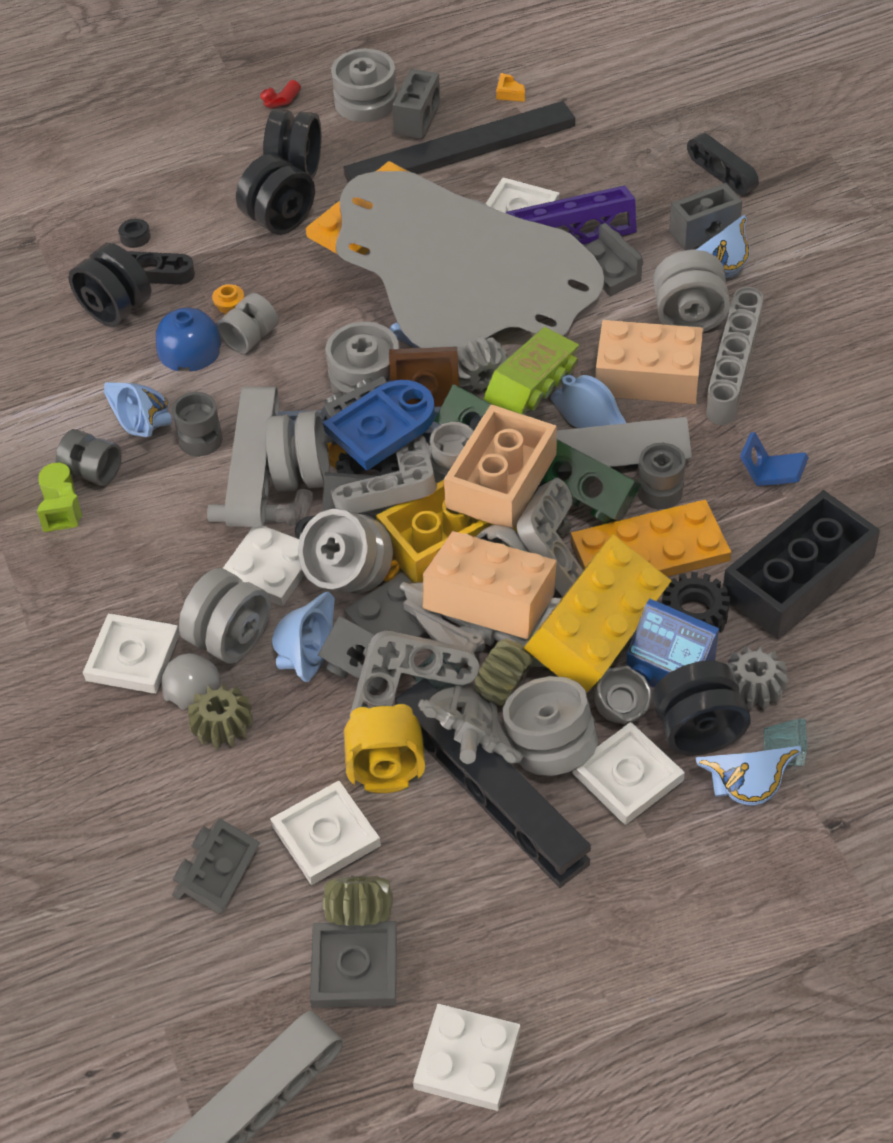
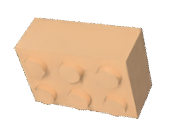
(649, 361)
(500, 466)
(489, 584)

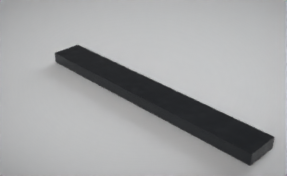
(471, 141)

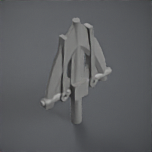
(468, 635)
(469, 724)

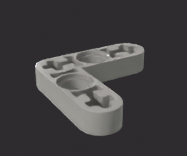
(410, 483)
(538, 530)
(403, 662)

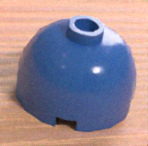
(187, 339)

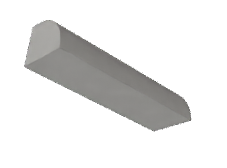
(624, 442)

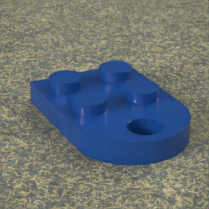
(382, 421)

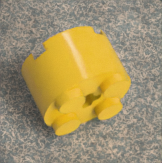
(383, 748)

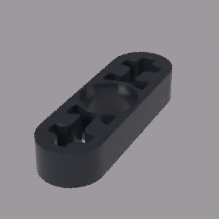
(709, 154)
(178, 267)

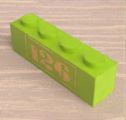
(532, 372)

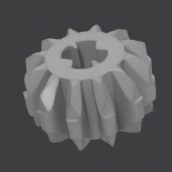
(478, 362)
(759, 676)

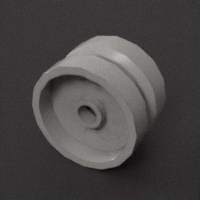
(364, 84)
(691, 290)
(358, 353)
(297, 450)
(345, 551)
(224, 615)
(551, 725)

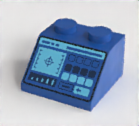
(668, 641)

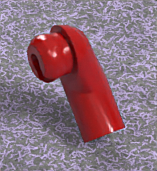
(282, 98)

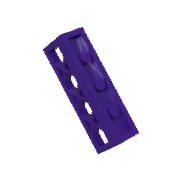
(583, 208)

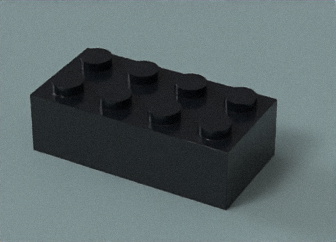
(800, 563)

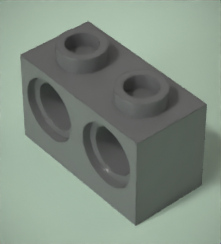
(416, 103)

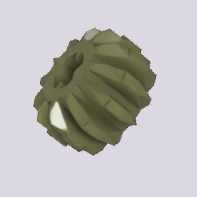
(503, 671)
(220, 716)
(357, 900)

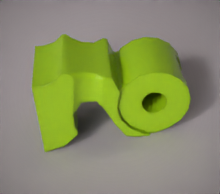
(60, 503)

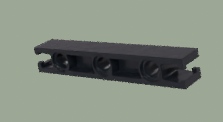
(504, 796)

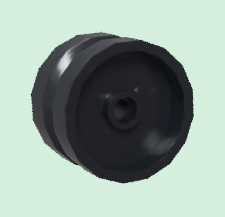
(294, 138)
(275, 194)
(110, 284)
(701, 708)

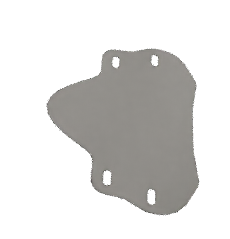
(461, 265)

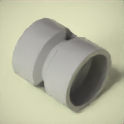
(247, 323)
(446, 445)

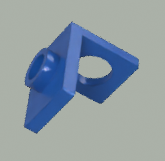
(772, 469)

